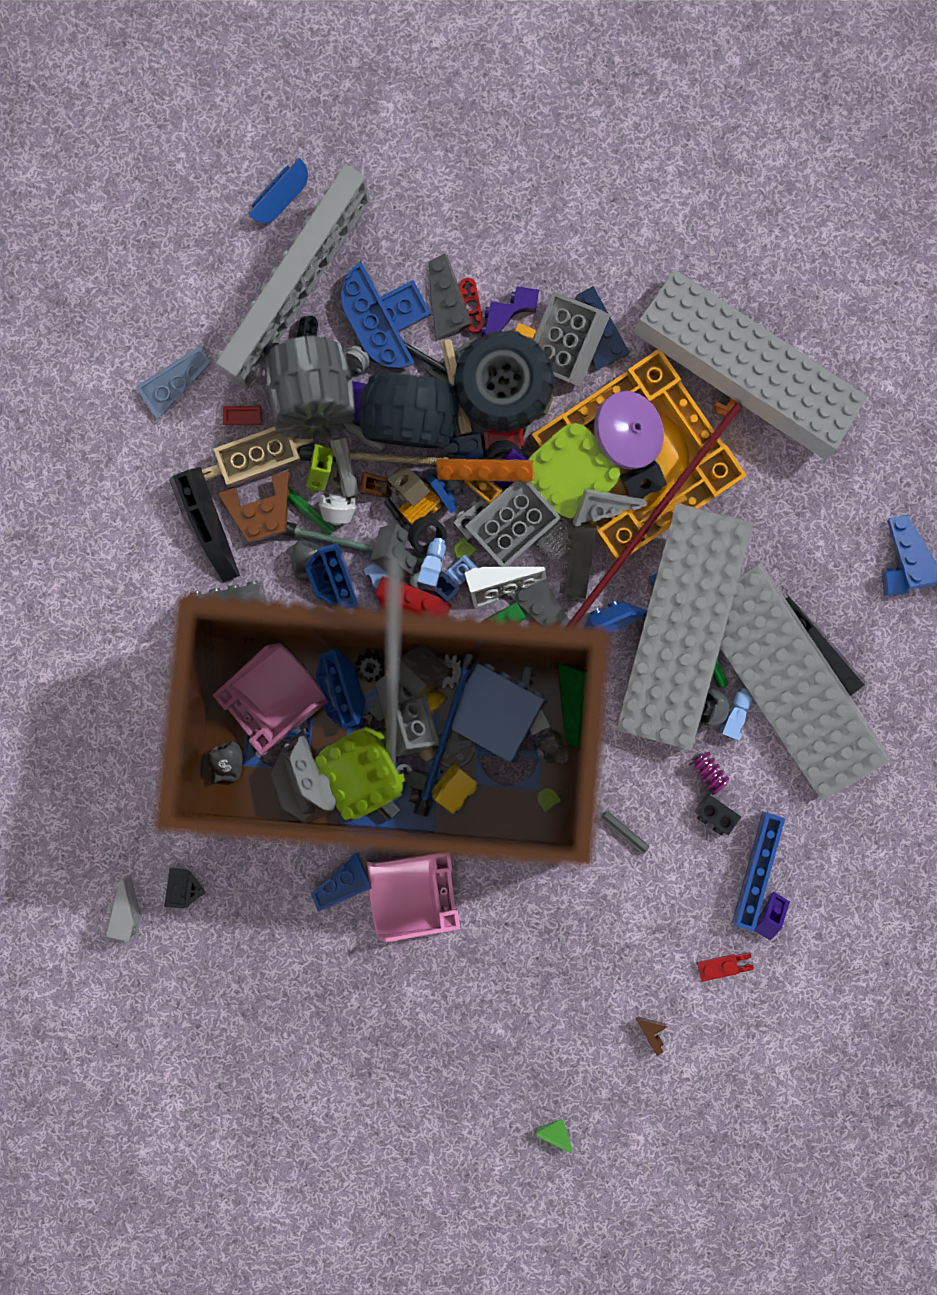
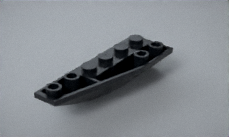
(202, 518)
(842, 668)

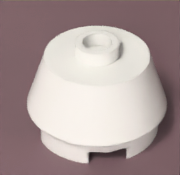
(337, 508)

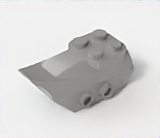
(299, 783)

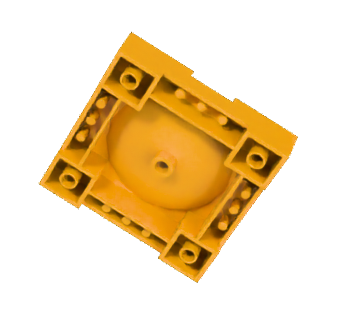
(684, 436)

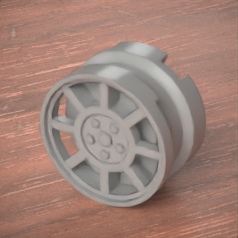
(357, 360)

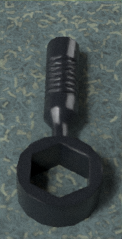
(396, 514)

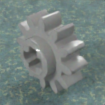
(449, 679)

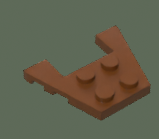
(263, 517)

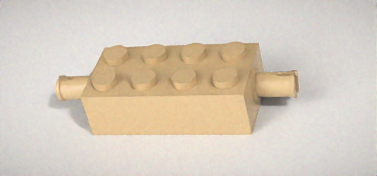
(255, 456)

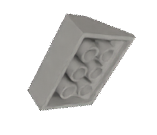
(570, 336)
(513, 522)

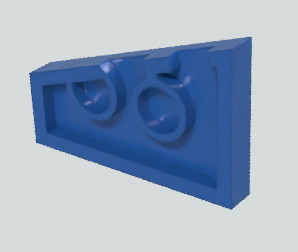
(342, 885)

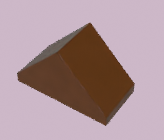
(375, 485)

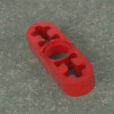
(479, 319)

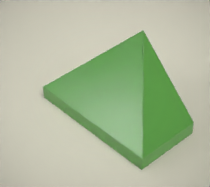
(555, 1134)

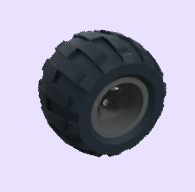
(493, 353)
(408, 410)

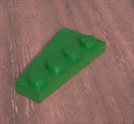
(574, 698)

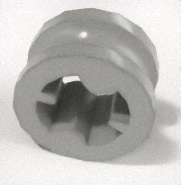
(402, 767)

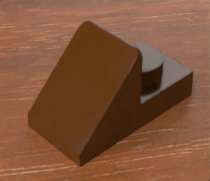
(650, 1028)

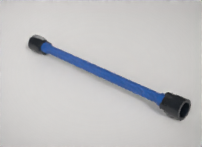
(424, 803)

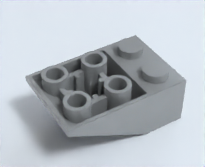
(125, 912)

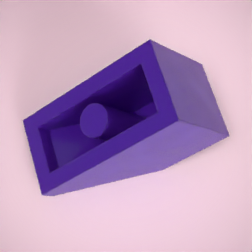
(772, 916)

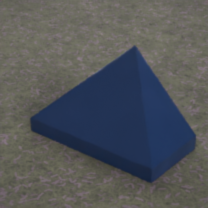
(446, 587)

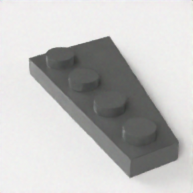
(447, 300)
(541, 604)

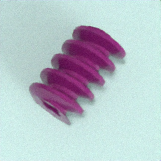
(710, 772)

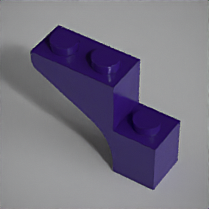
(500, 313)

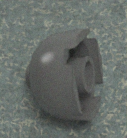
(715, 709)

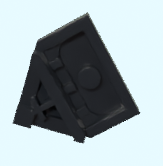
(181, 889)

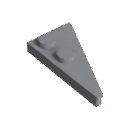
(600, 505)

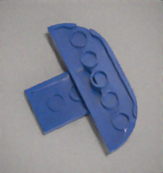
(381, 318)

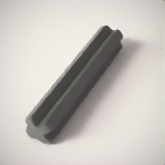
(624, 832)

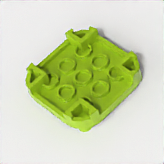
(568, 466)
(360, 773)

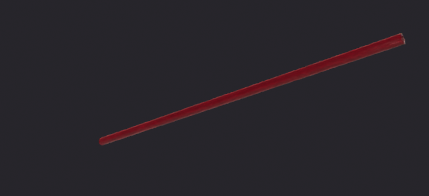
(655, 514)

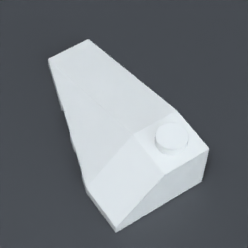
(492, 582)

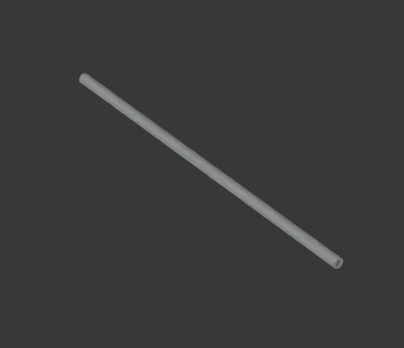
(392, 655)

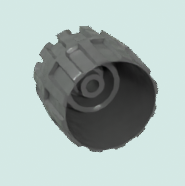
(309, 387)

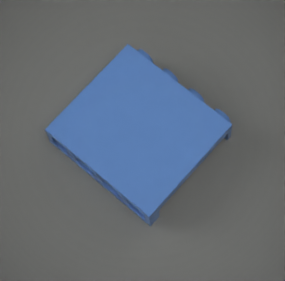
(497, 711)

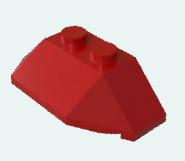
(413, 599)

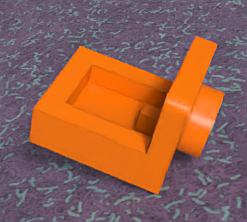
(722, 409)

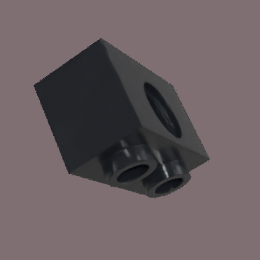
(632, 479)

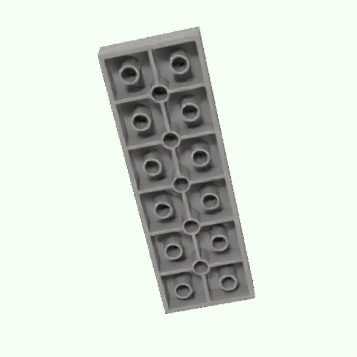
(295, 276)
(750, 365)
(684, 625)
(797, 687)

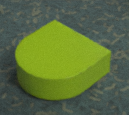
(463, 547)
(547, 799)

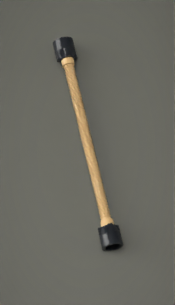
(307, 451)

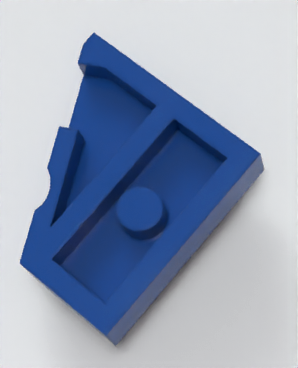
(437, 486)

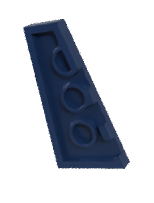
(611, 345)

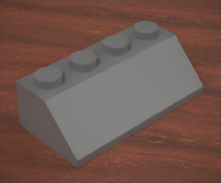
(414, 720)

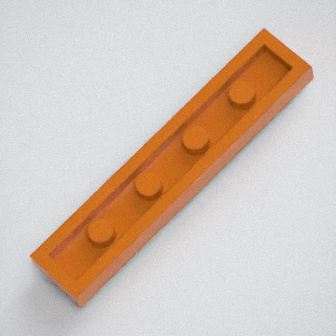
(485, 470)

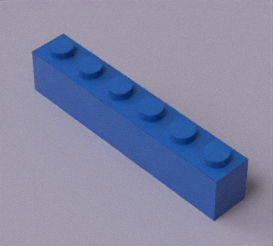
(758, 871)

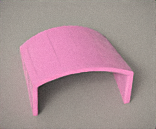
(271, 696)
(412, 896)

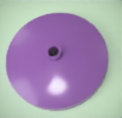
(628, 430)

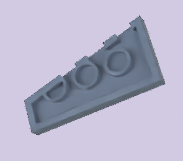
(168, 384)

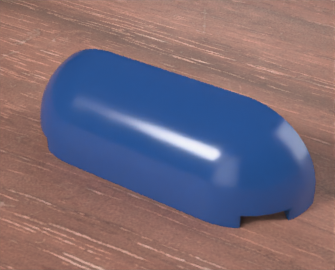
(279, 192)

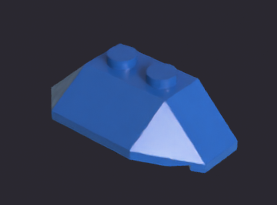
(331, 577)
(615, 616)
(341, 687)

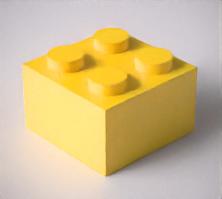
(454, 788)

